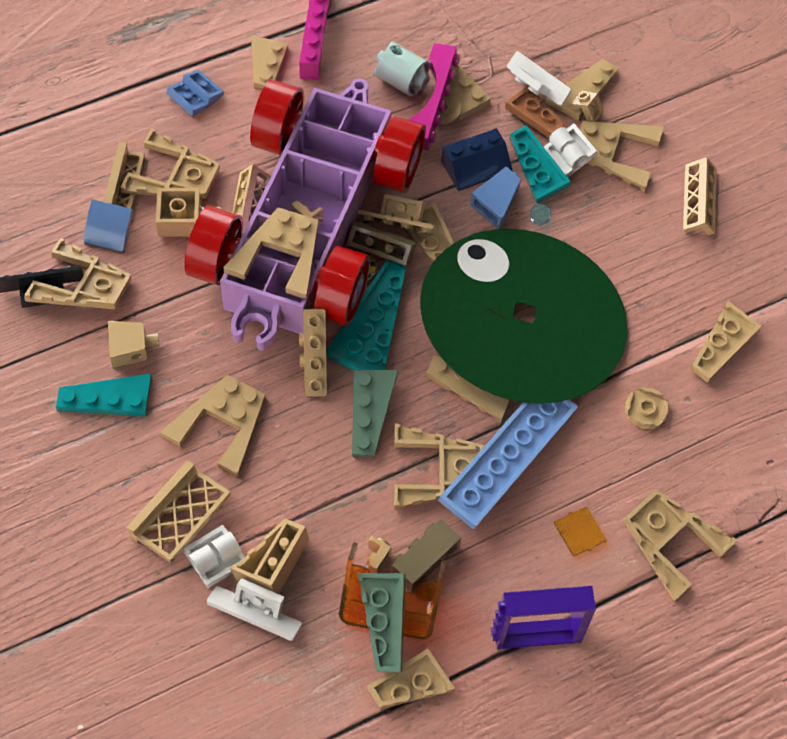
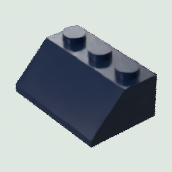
(475, 159)

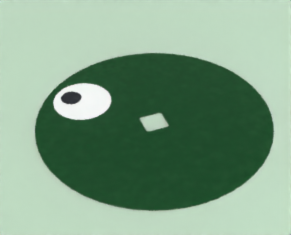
(575, 327)

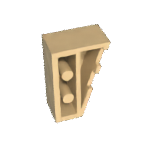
(273, 558)

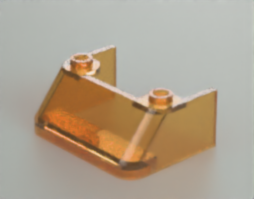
(419, 607)

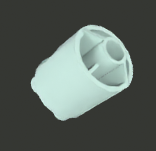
(402, 69)

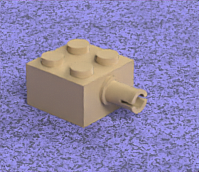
(177, 211)

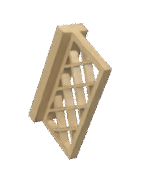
(162, 503)

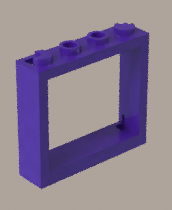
(573, 600)

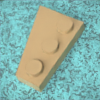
(266, 59)
(419, 680)

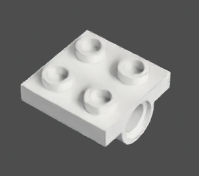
(570, 149)
(214, 555)

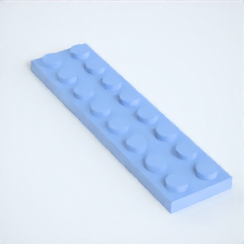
(504, 459)

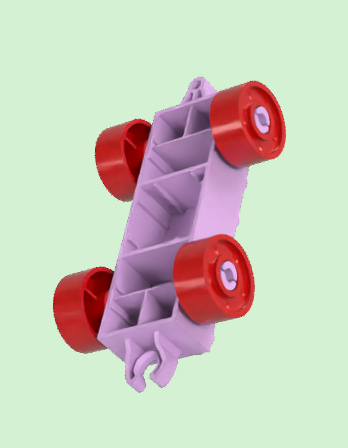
(327, 163)

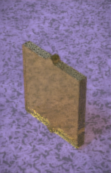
(579, 531)

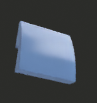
(195, 92)
(108, 226)

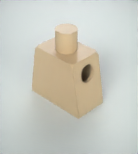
(129, 342)

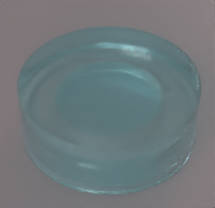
(540, 214)

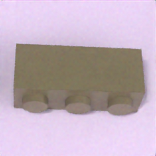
(381, 243)
(426, 554)

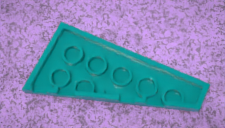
(369, 336)

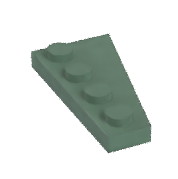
(370, 406)
(385, 608)

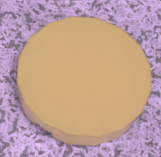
(646, 408)

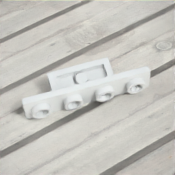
(538, 79)
(257, 607)

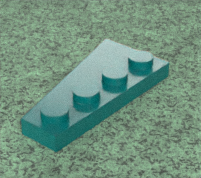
(539, 168)
(112, 396)

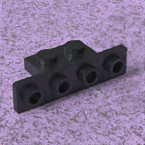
(52, 277)

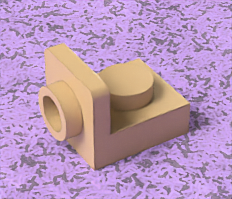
(590, 105)
(301, 209)
(380, 554)

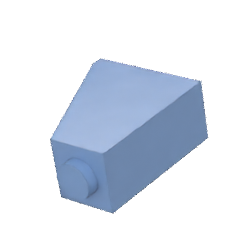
(496, 196)

